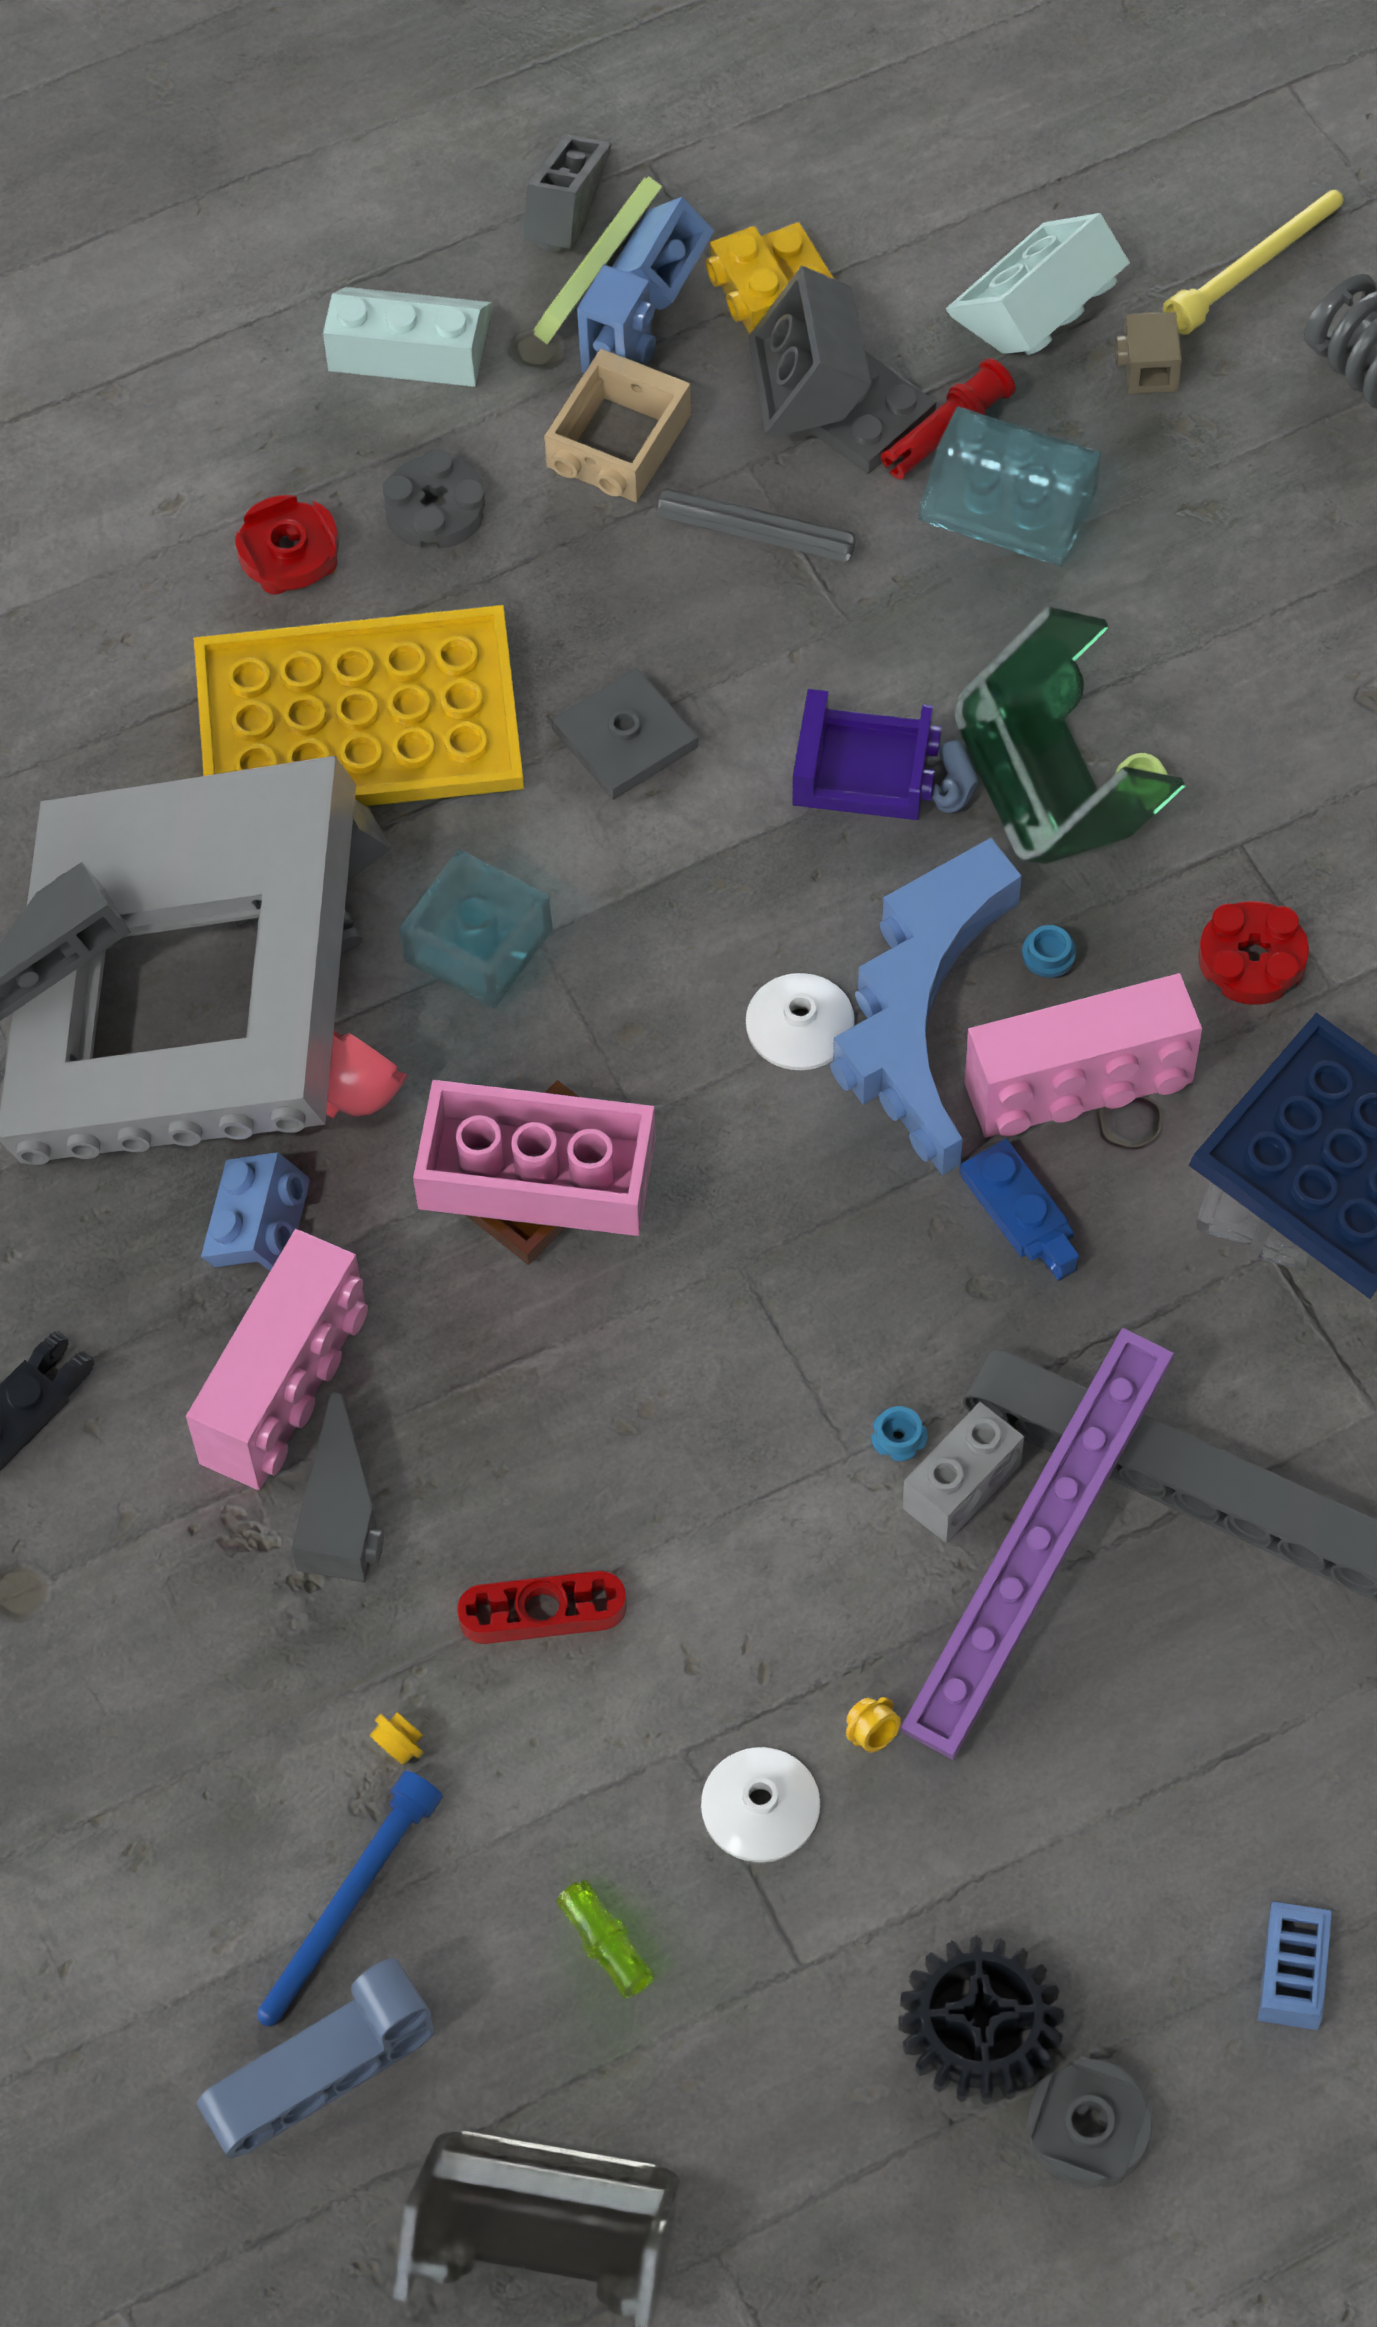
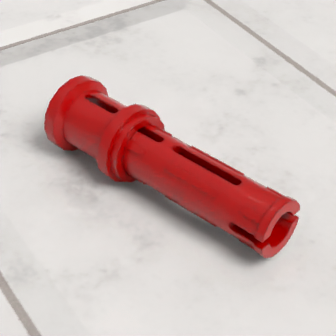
(976, 395)

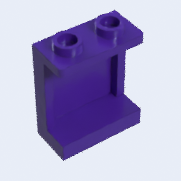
(864, 760)

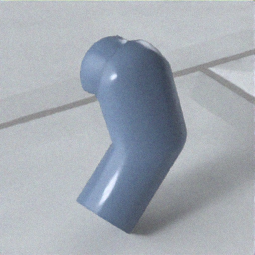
(960, 781)

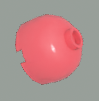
(360, 1078)

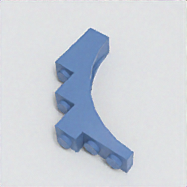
(928, 930)

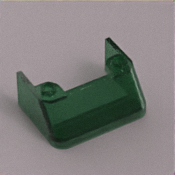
(1027, 753)

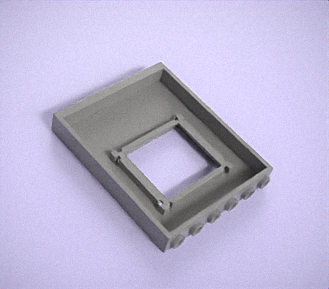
(180, 861)

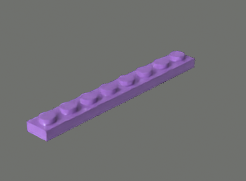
(1037, 1544)

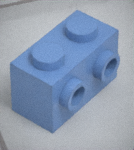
(665, 248)
(616, 317)

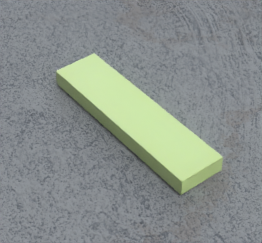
(598, 255)

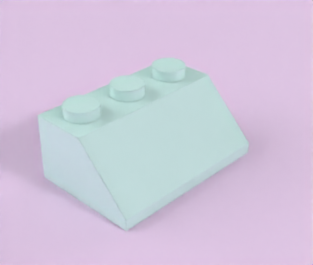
(1041, 284)
(406, 336)

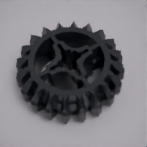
(1004, 2018)

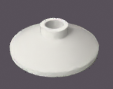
(798, 1040)
(765, 1830)

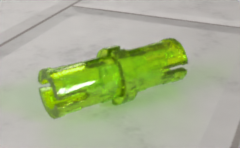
(605, 1939)

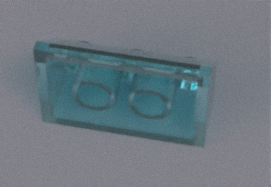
(1010, 486)

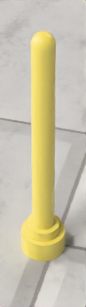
(1194, 304)

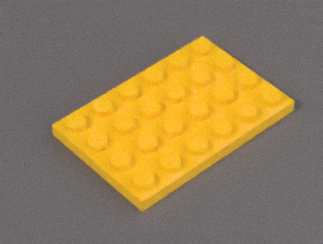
(399, 700)

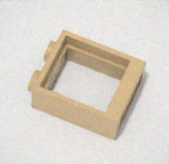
(618, 381)

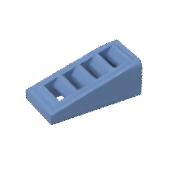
(1288, 2009)

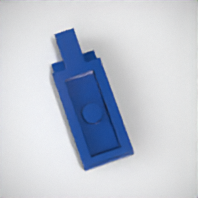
(1021, 1207)

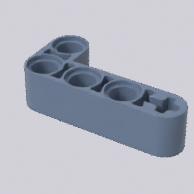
(320, 2062)

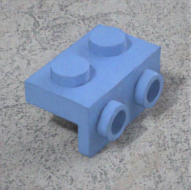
(255, 1210)

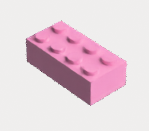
(1082, 1056)
(535, 1157)
(278, 1360)

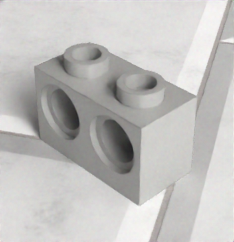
(963, 1472)

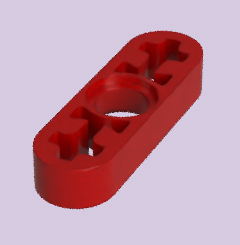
(555, 1586)

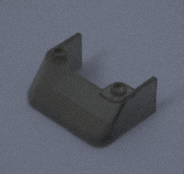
(540, 2214)

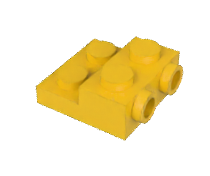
(759, 267)

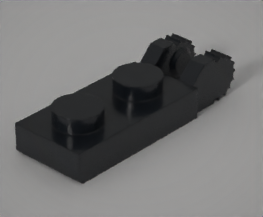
(32, 1399)

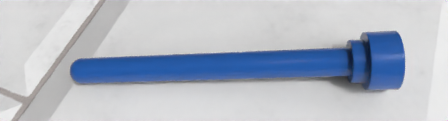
(411, 1802)

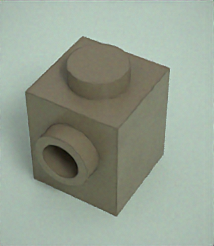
(1150, 352)

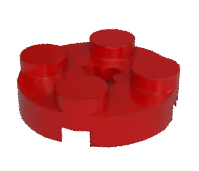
(292, 567)
(1257, 924)

